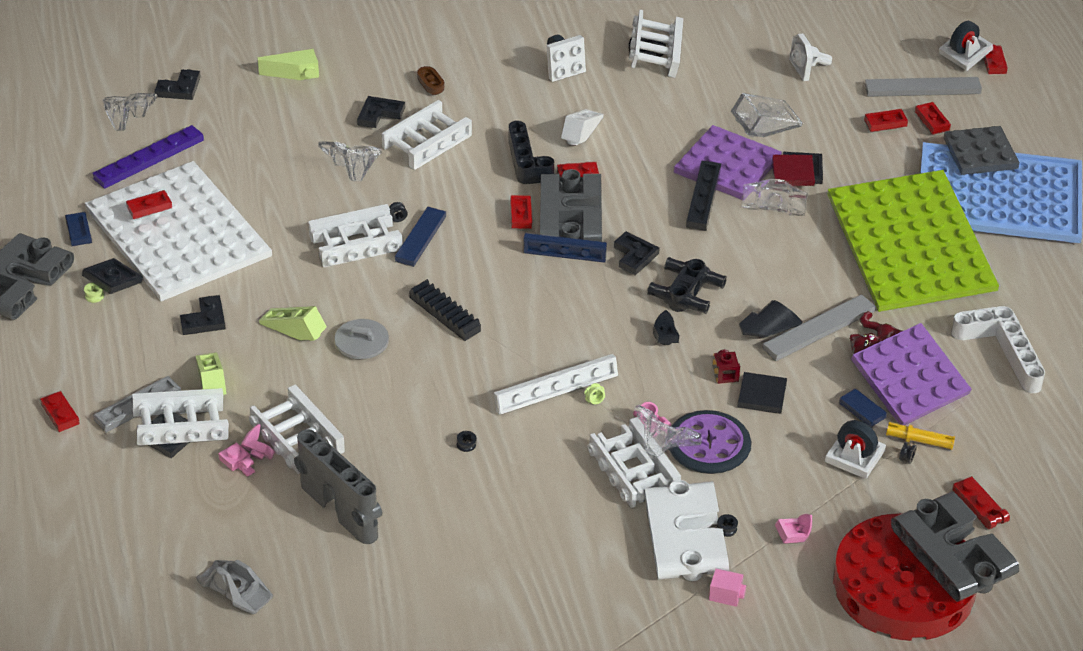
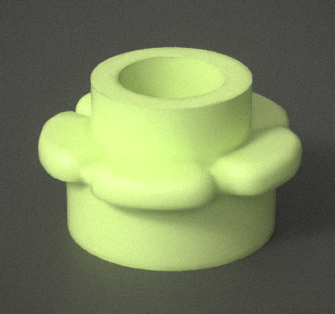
(597, 397)

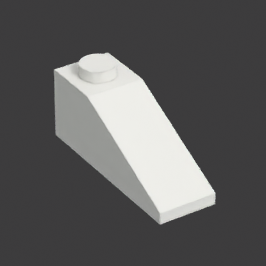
(580, 126)

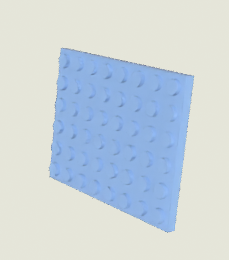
(1028, 202)

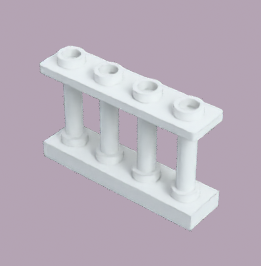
(674, 42)
(430, 147)
(179, 402)
(307, 413)

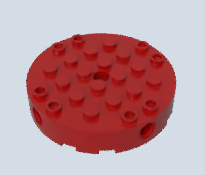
(890, 588)

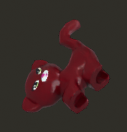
(863, 341)

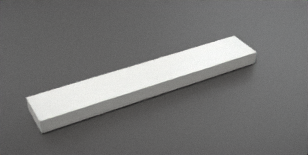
(555, 384)

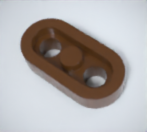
(430, 80)

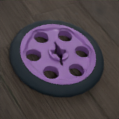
(710, 463)

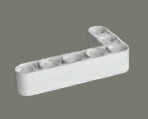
(1004, 325)

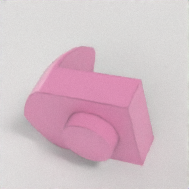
(256, 448)
(794, 529)

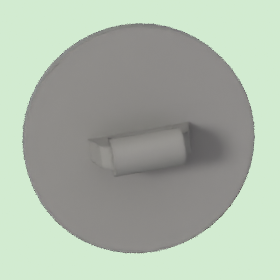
(361, 339)

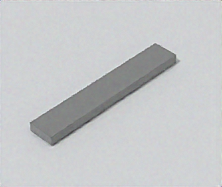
(923, 86)
(818, 327)

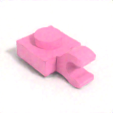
(237, 457)

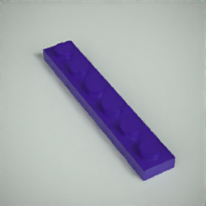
(148, 156)

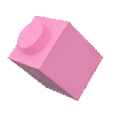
(727, 587)

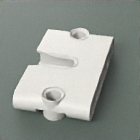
(680, 533)

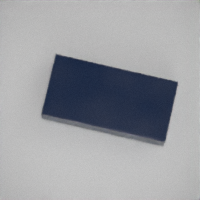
(78, 229)
(862, 407)

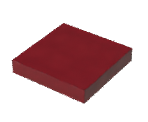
(794, 169)

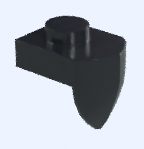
(665, 330)

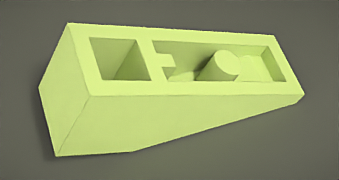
(291, 65)
(296, 322)
(211, 371)

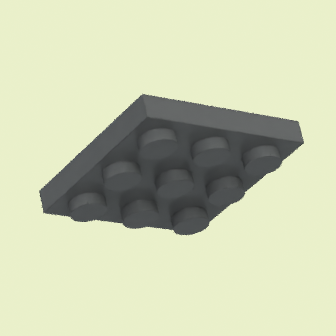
(981, 150)

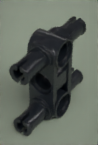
(690, 279)

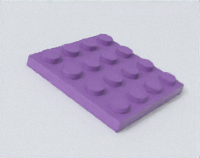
(740, 158)
(911, 374)

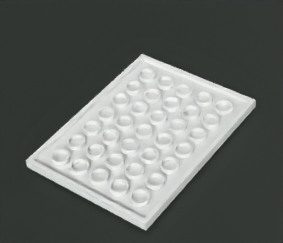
(181, 245)

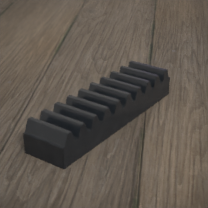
(703, 195)
(445, 310)

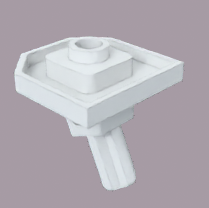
(804, 56)

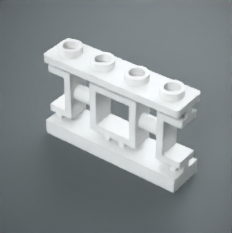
(351, 224)
(619, 474)

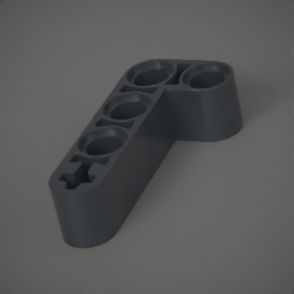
(527, 168)

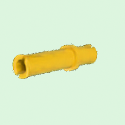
(920, 435)

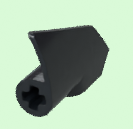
(769, 320)

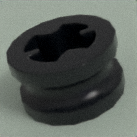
(399, 216)
(466, 435)
(908, 452)
(727, 520)

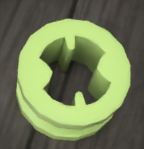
(93, 293)

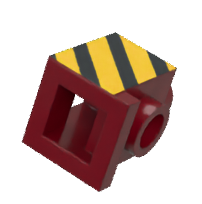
(726, 361)

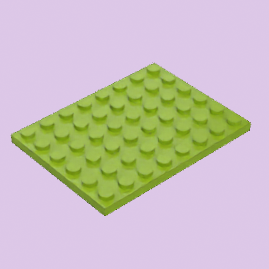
(912, 240)

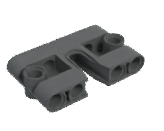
(571, 205)
(25, 261)
(331, 476)
(961, 568)

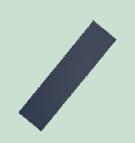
(420, 236)
(565, 247)

